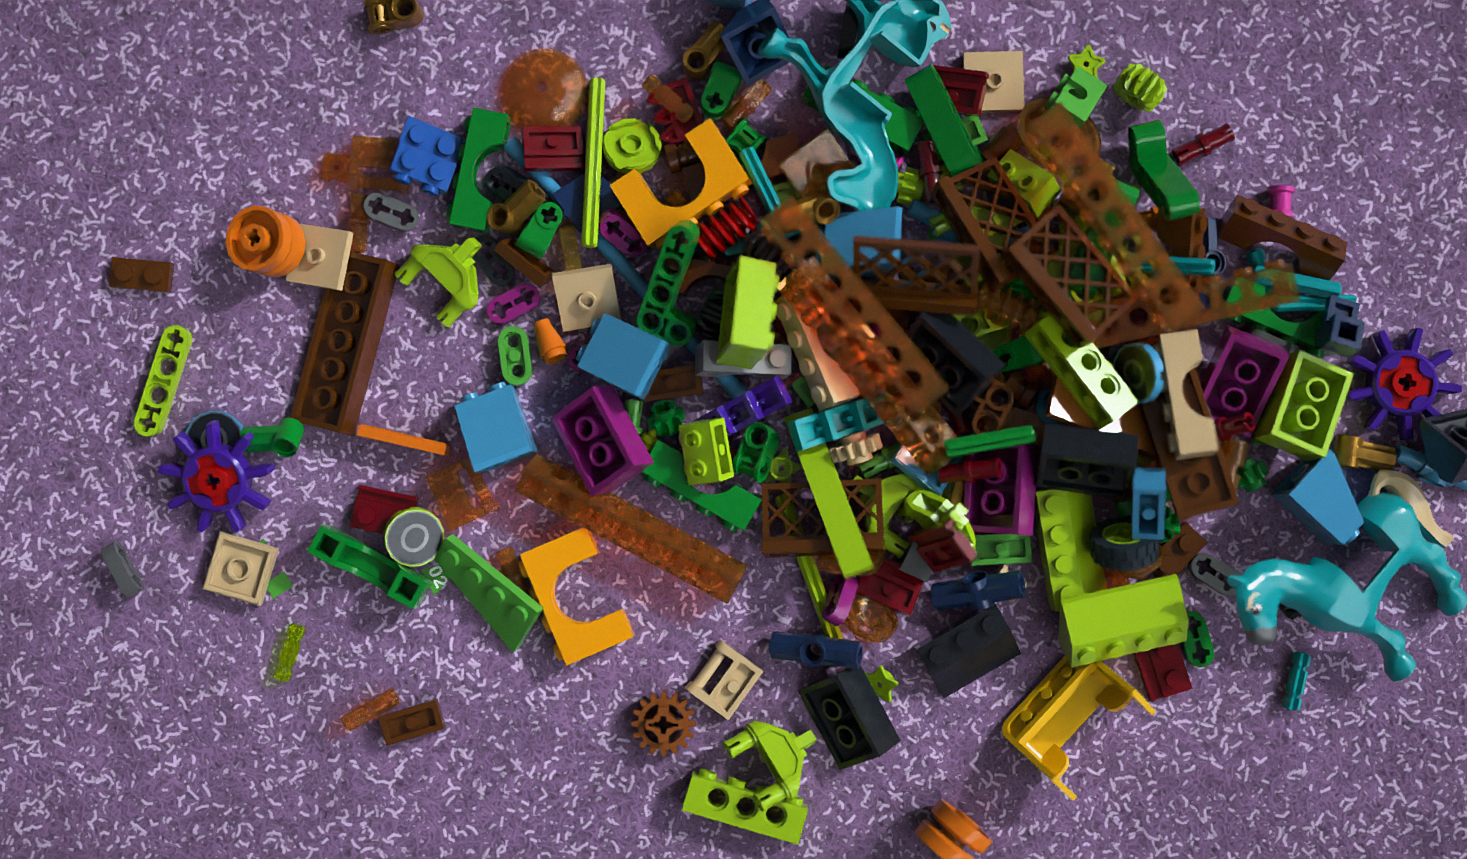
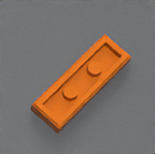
(404, 439)

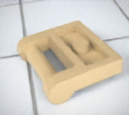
(733, 684)

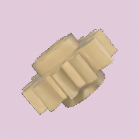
(856, 448)

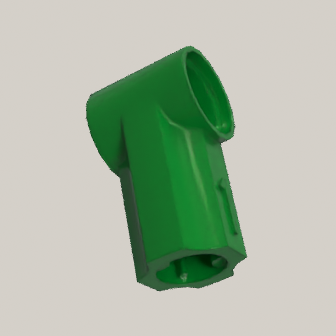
(280, 438)

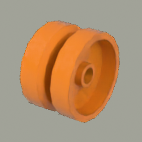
(265, 241)
(955, 833)

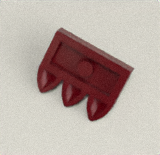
(677, 130)

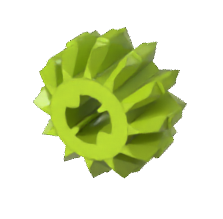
(1140, 87)

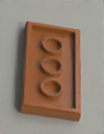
(1065, 409)

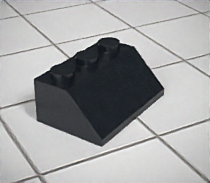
(956, 356)
(1446, 445)
(1087, 461)
(968, 649)
(849, 716)

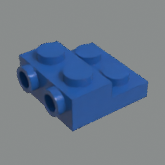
(425, 156)

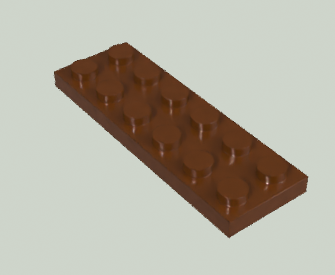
(1196, 483)

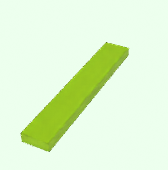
(833, 506)

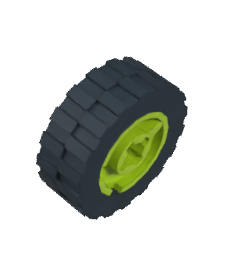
(1115, 549)

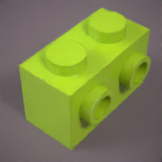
(1032, 182)
(706, 451)

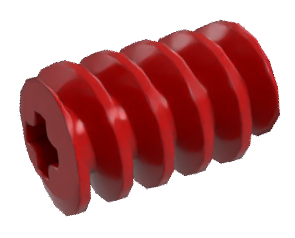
(727, 227)

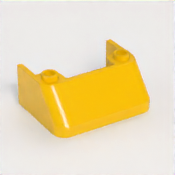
(1060, 707)

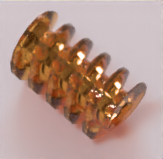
(1008, 308)

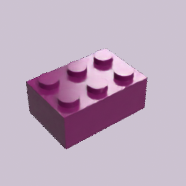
(1241, 375)
(601, 440)
(1005, 502)

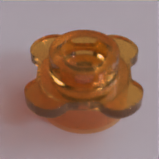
(331, 160)

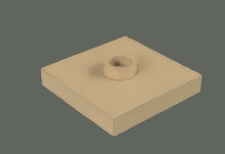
(1005, 79)
(324, 258)
(585, 296)
(240, 568)

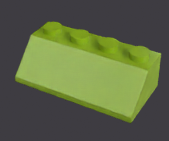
(1063, 536)
(1122, 620)

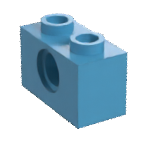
(1148, 503)

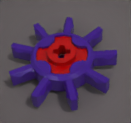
(1384, 386)
(201, 481)

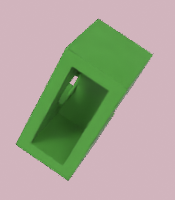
(1078, 95)

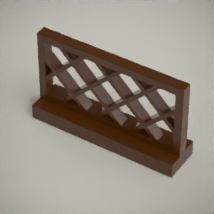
(969, 229)
(1048, 291)
(915, 293)
(816, 544)

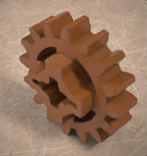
(663, 735)

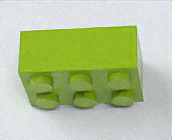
(747, 313)
(1304, 406)

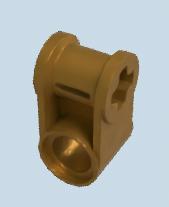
(387, 15)

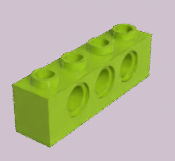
(1082, 382)
(697, 802)

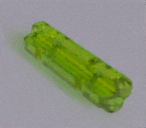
(289, 652)

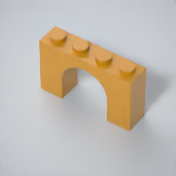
(723, 180)
(573, 638)

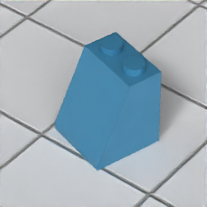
(868, 223)
(623, 355)
(495, 428)
(1321, 500)

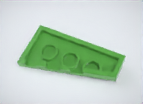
(493, 595)

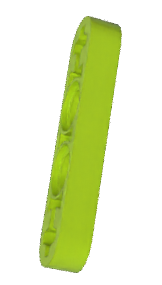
(158, 379)

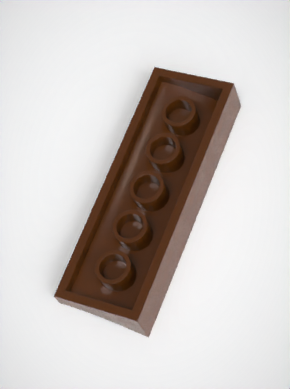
(345, 346)

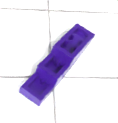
(750, 406)

